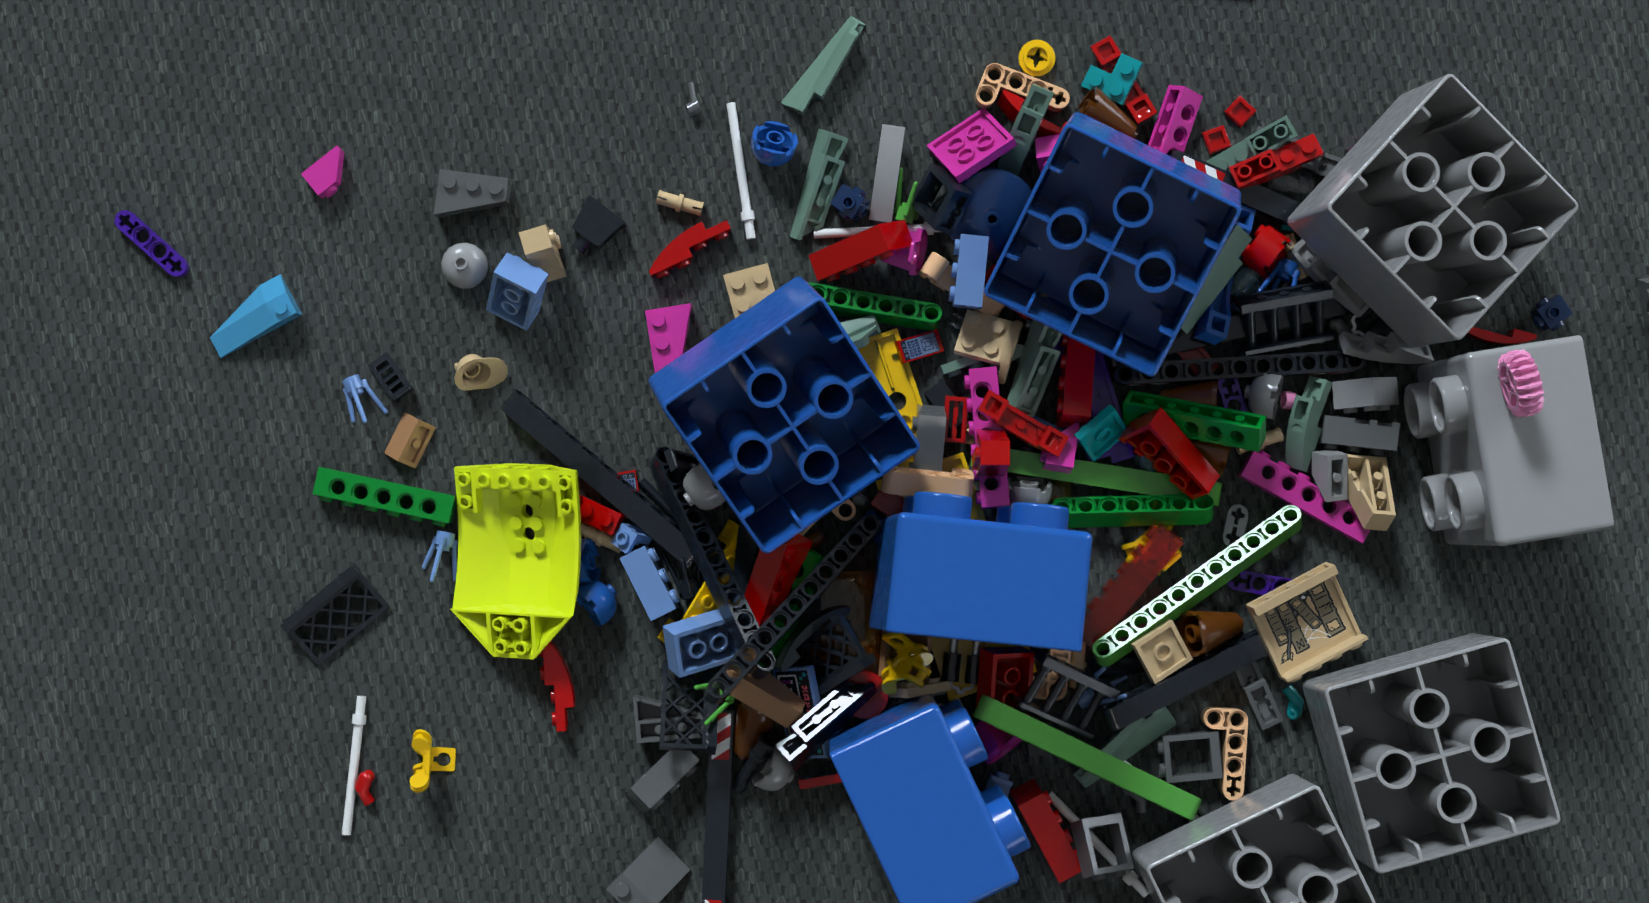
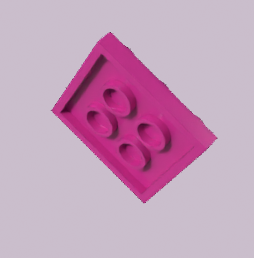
(971, 145)

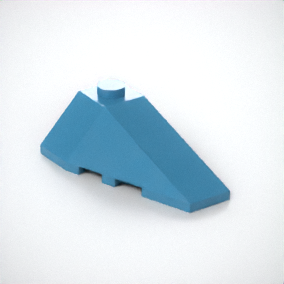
(259, 314)

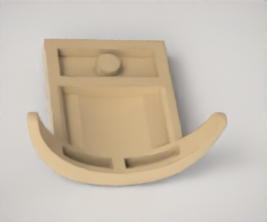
(989, 340)

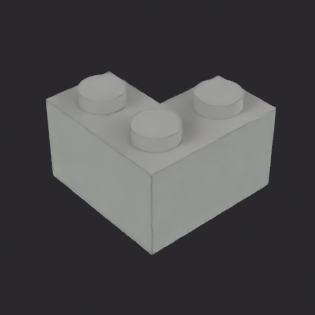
(1365, 393)

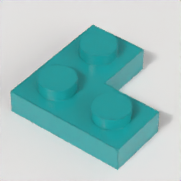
(1119, 83)

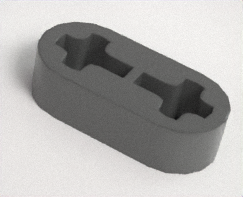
(1229, 524)

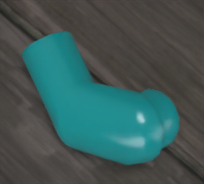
(1295, 703)

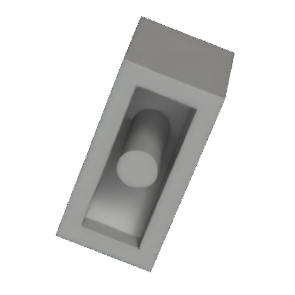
(1331, 474)

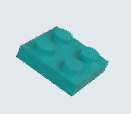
(1100, 433)

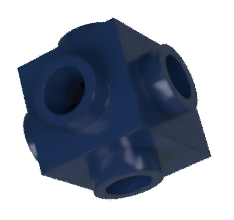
(851, 202)
(1550, 313)

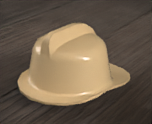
(479, 372)

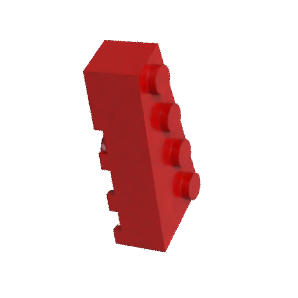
(860, 250)
(1075, 383)
(1171, 452)
(991, 453)
(774, 576)
(1047, 830)

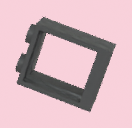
(1213, 750)
(1085, 848)

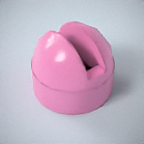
(1289, 397)

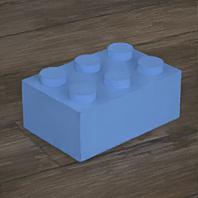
(969, 271)
(516, 291)
(650, 582)
(698, 643)

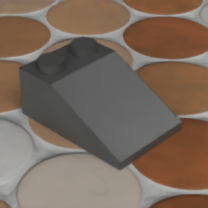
(649, 875)

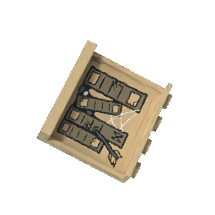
(1306, 623)

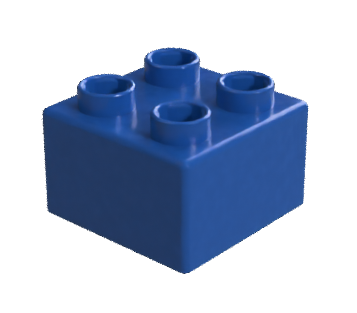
(1114, 243)
(783, 413)
(980, 578)
(922, 805)

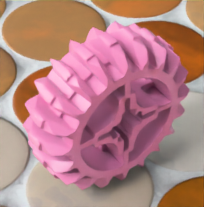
(1520, 383)

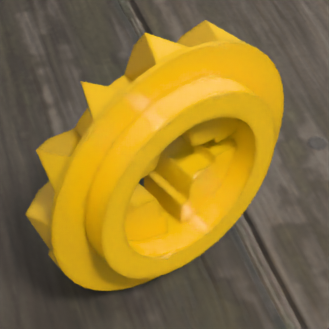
(1046, 52)

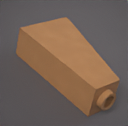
(769, 698)

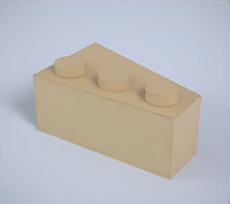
(542, 250)
(1370, 491)

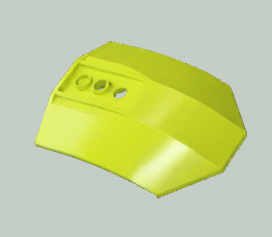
(512, 587)

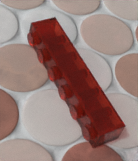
(1130, 582)

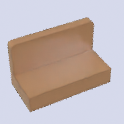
(409, 440)

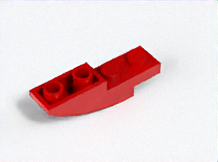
(1276, 163)
(678, 251)
(599, 515)
(557, 673)

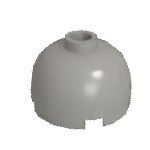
(464, 265)
(1264, 394)
(701, 489)
(1029, 490)
(773, 773)

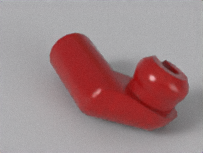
(362, 786)

